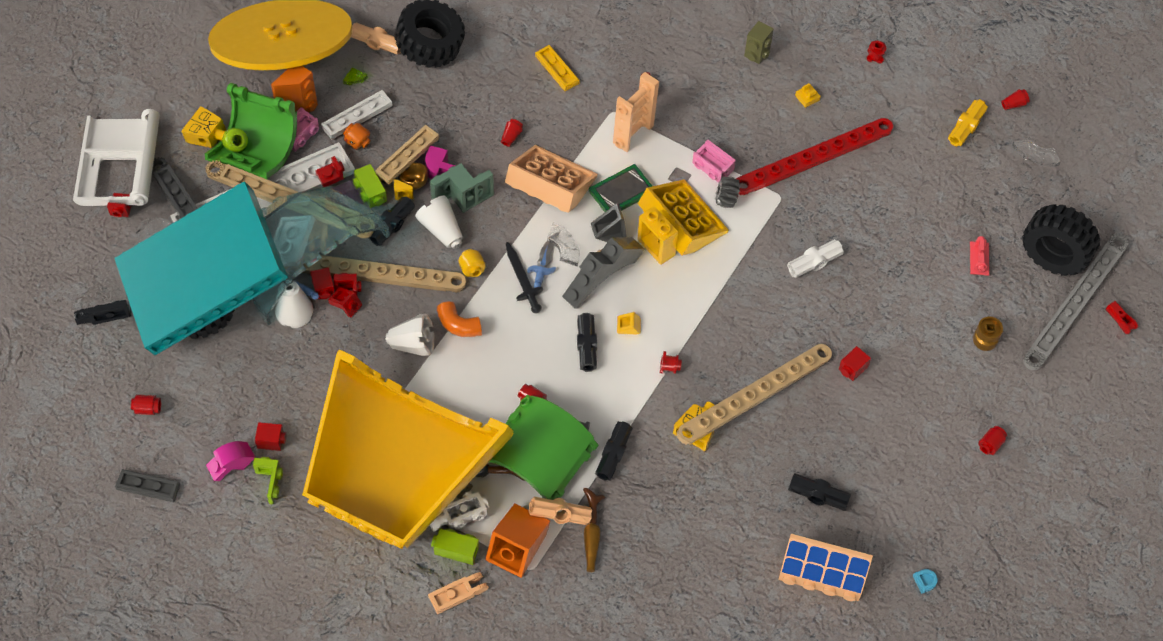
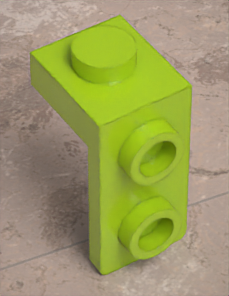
(269, 467)

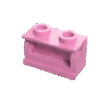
(306, 127)
(713, 161)

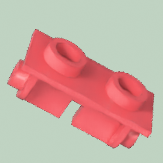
(979, 256)

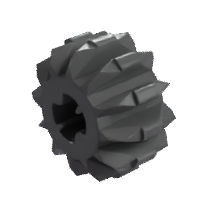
(727, 192)

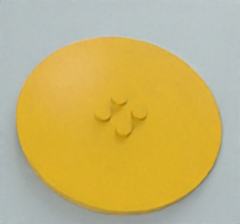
(280, 34)

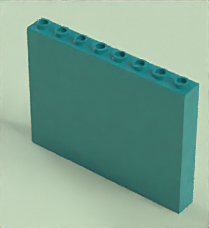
(200, 268)

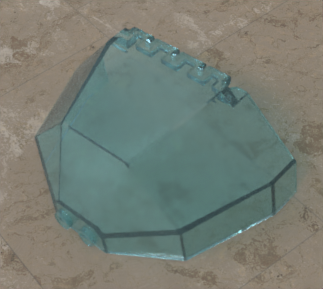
(309, 224)

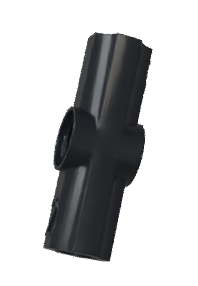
(394, 219)
(587, 342)
(613, 450)
(819, 492)

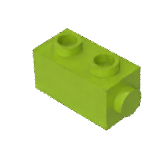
(370, 186)
(455, 546)

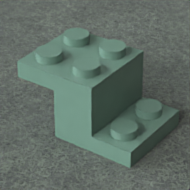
(462, 187)

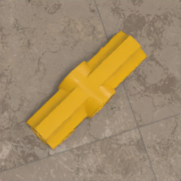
(967, 122)

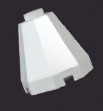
(412, 336)

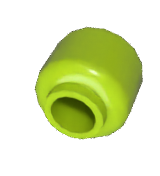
(240, 142)

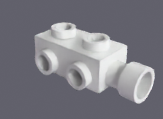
(461, 509)

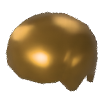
(415, 175)

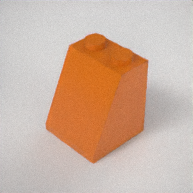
(516, 540)

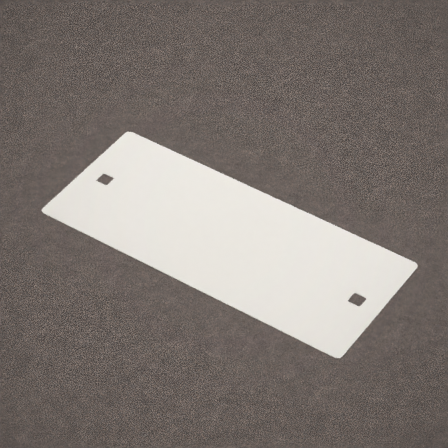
(518, 347)

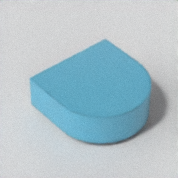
(925, 580)

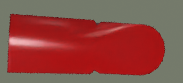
(1120, 315)

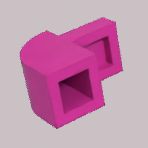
(437, 161)
(228, 457)

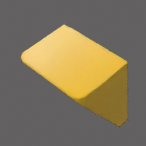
(402, 189)
(629, 323)

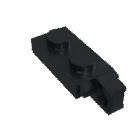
(103, 313)

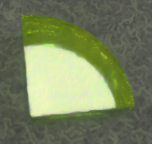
(354, 76)

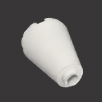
(441, 221)
(294, 307)

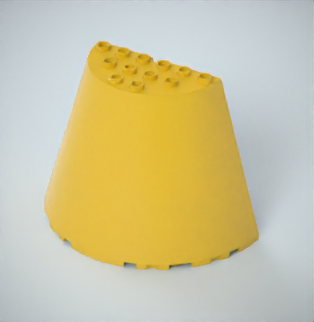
(391, 455)

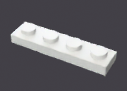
(357, 114)

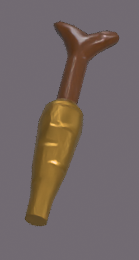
(592, 530)

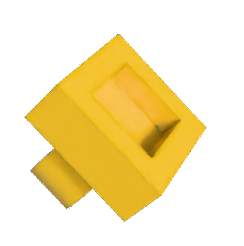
(807, 95)

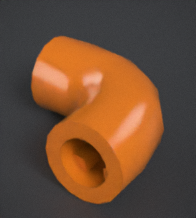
(458, 325)

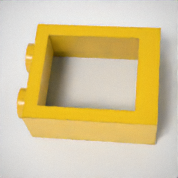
(657, 237)

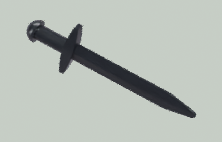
(528, 292)

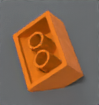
(297, 86)

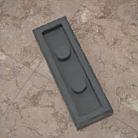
(147, 485)

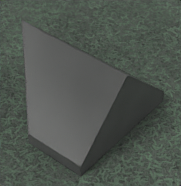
(609, 224)

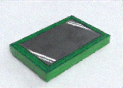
(621, 188)

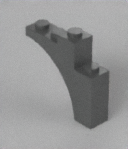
(600, 265)

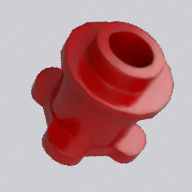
(876, 51)
(670, 363)

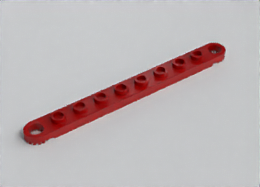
(814, 155)

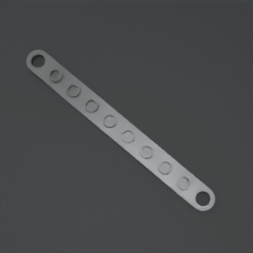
(1075, 302)

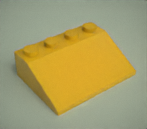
(686, 212)

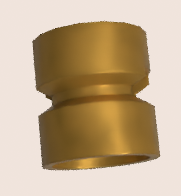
(988, 333)

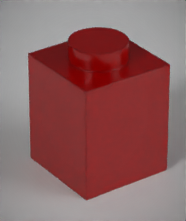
(322, 283)
(854, 363)
(270, 436)

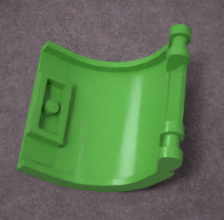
(269, 129)
(545, 446)

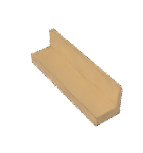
(407, 154)

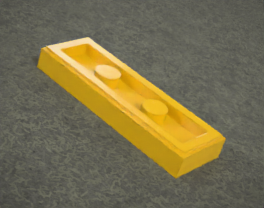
(557, 68)

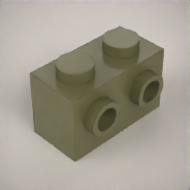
(759, 42)

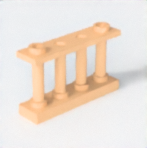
(635, 112)

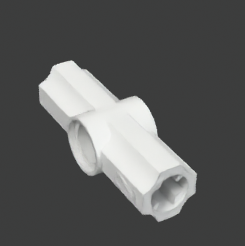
(815, 258)

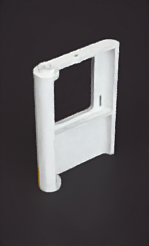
(117, 141)

